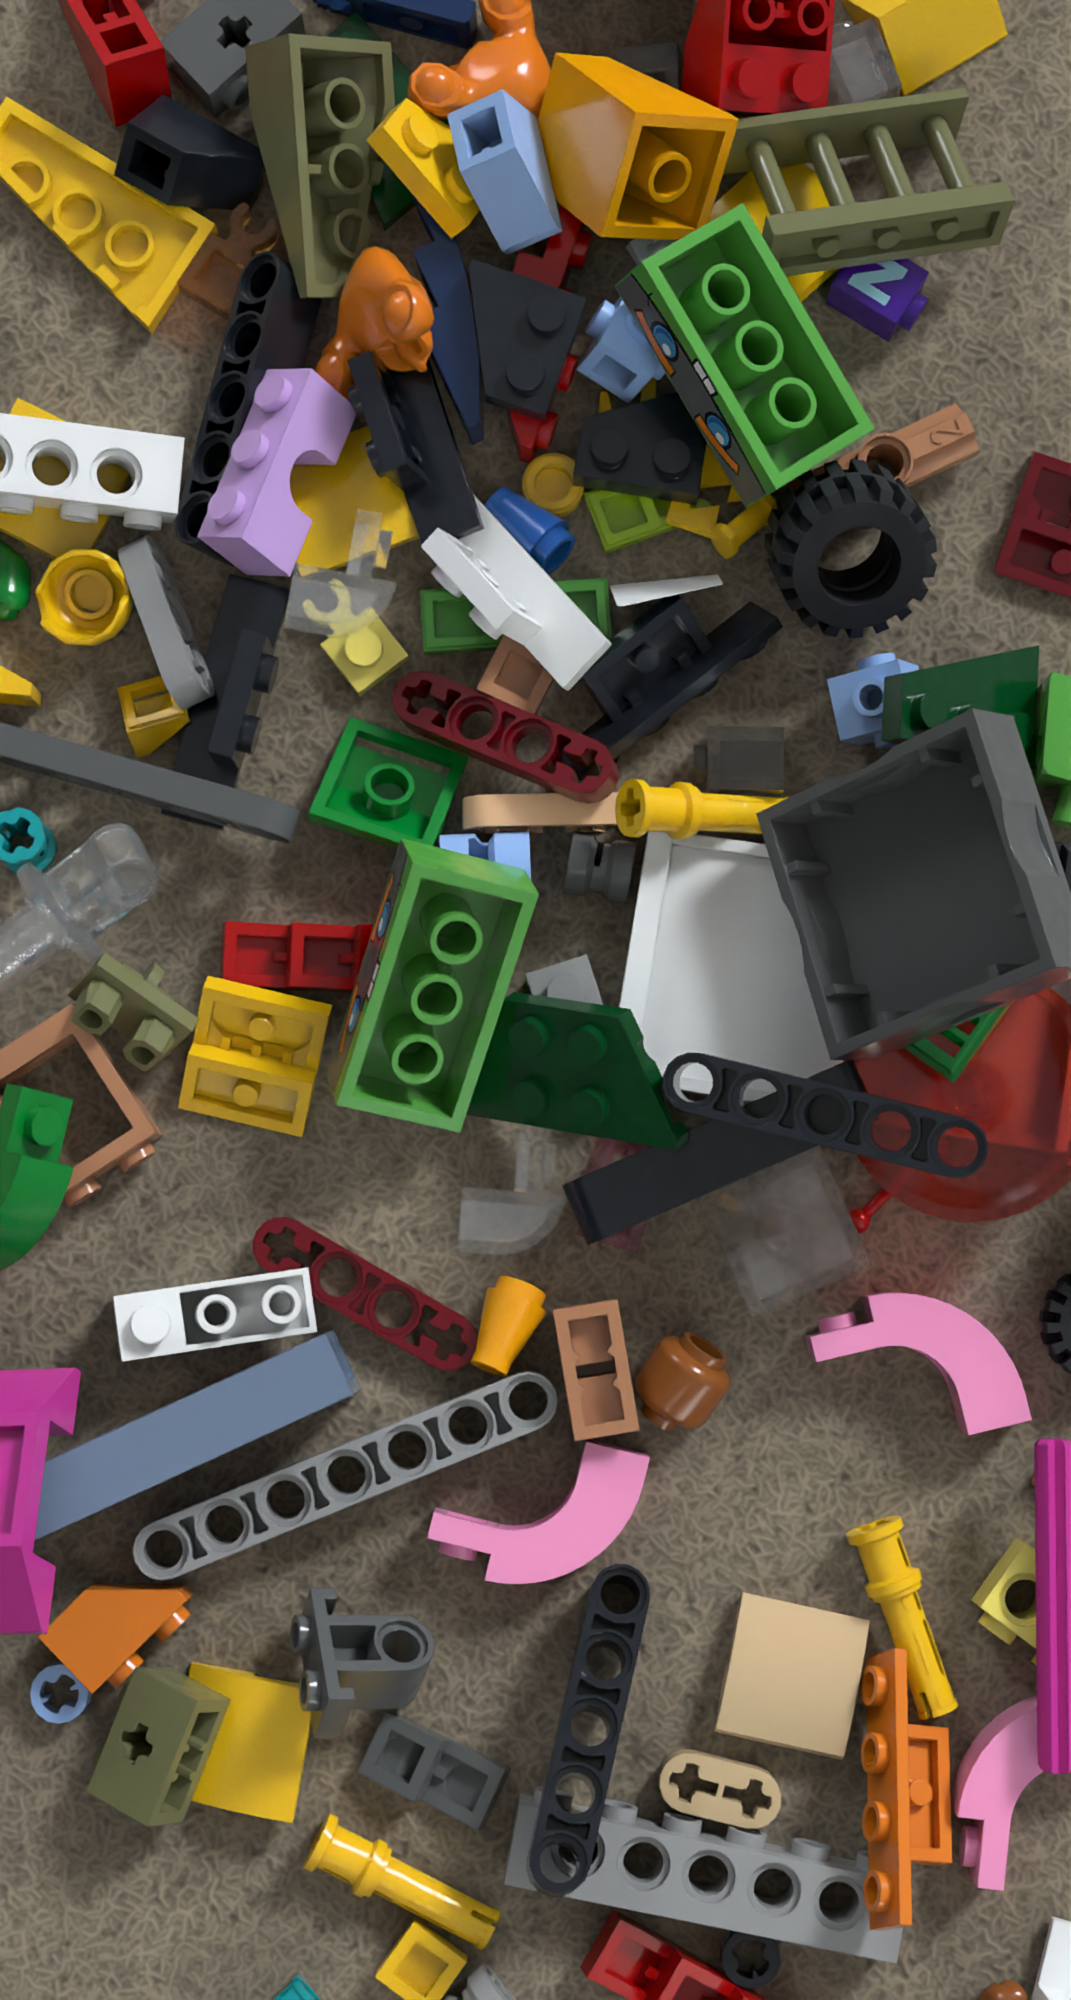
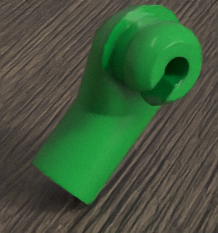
(14, 583)

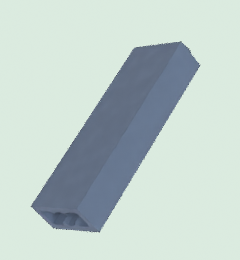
(193, 1431)

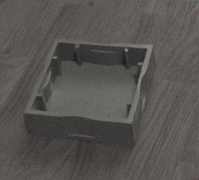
(923, 887)

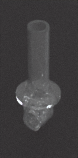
(75, 902)

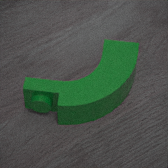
(30, 1175)

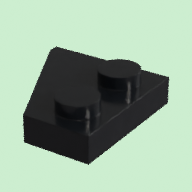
(522, 337)
(642, 451)

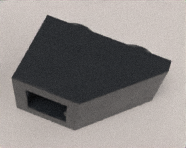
(188, 159)

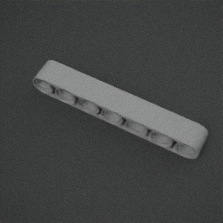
(321, 1494)

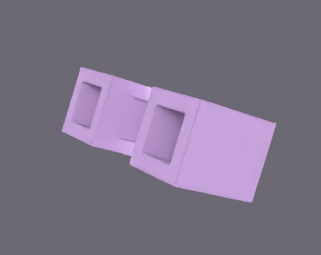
(252, 512)

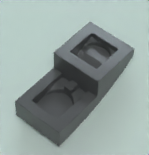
(434, 1770)

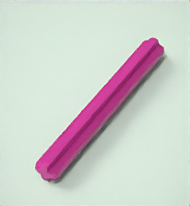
(1053, 1602)

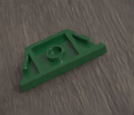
(574, 1073)

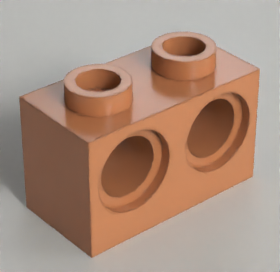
(595, 1369)

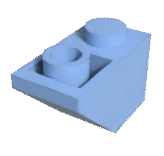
(506, 169)

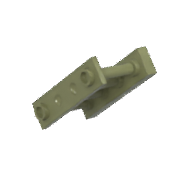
(872, 230)

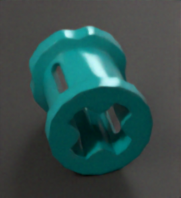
(26, 823)

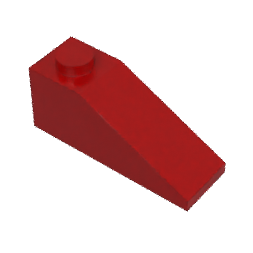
(118, 54)

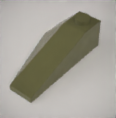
(312, 117)

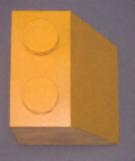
(631, 149)

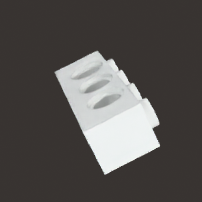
(149, 458)

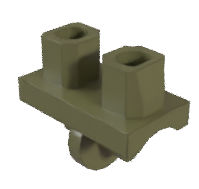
(132, 1005)

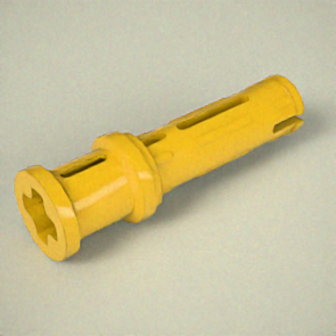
(685, 810)
(895, 1587)
(373, 1870)

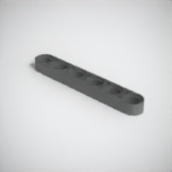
(147, 784)

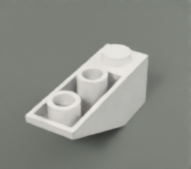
(214, 1314)

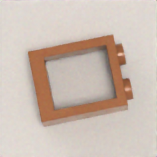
(127, 1150)

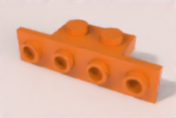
(906, 1792)

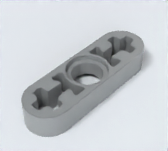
(166, 622)

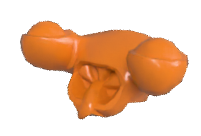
(506, 62)
(382, 313)

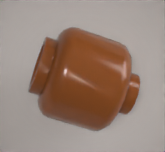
(682, 1382)

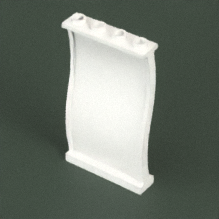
(721, 964)

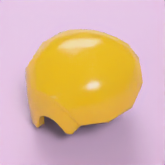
(88, 582)

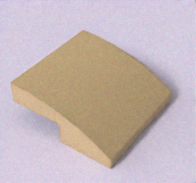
(792, 1676)

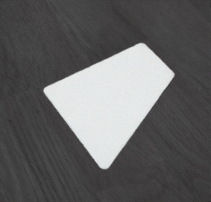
(644, 591)

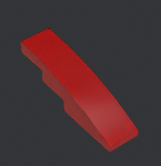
(293, 955)
(651, 1967)

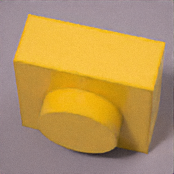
(421, 1964)

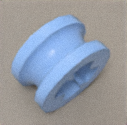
(39, 1699)

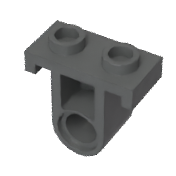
(355, 1661)

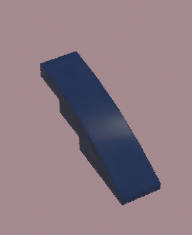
(454, 326)

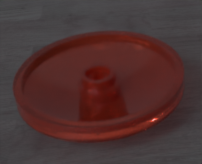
(1016, 1094)

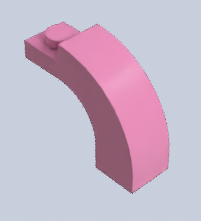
(970, 1358)
(567, 1538)
(988, 1786)

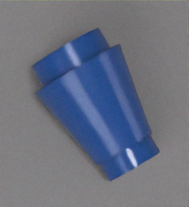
(533, 527)

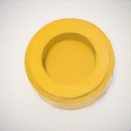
(550, 484)

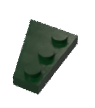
(990, 683)

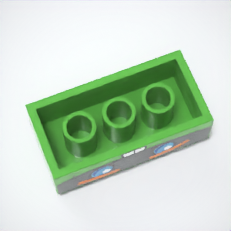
(743, 355)
(431, 985)

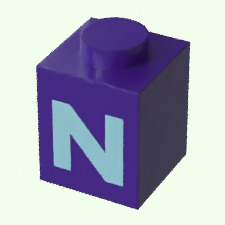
(880, 295)

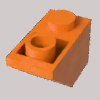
(108, 1625)

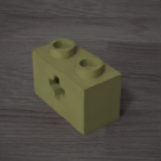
(157, 1745)

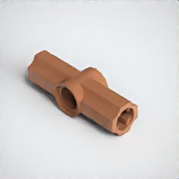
(917, 449)

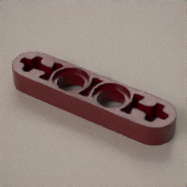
(501, 742)
(370, 1285)

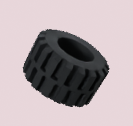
(877, 586)

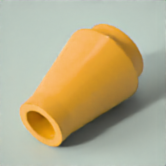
(507, 1322)

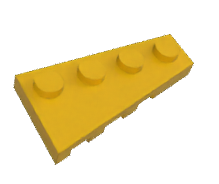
(110, 226)

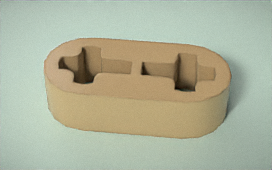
(715, 1804)

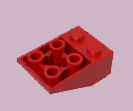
(759, 55)

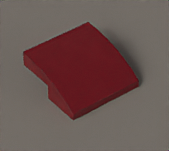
(1031, 546)

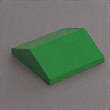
(384, 795)

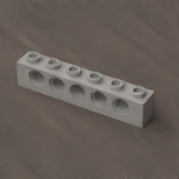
(729, 1901)

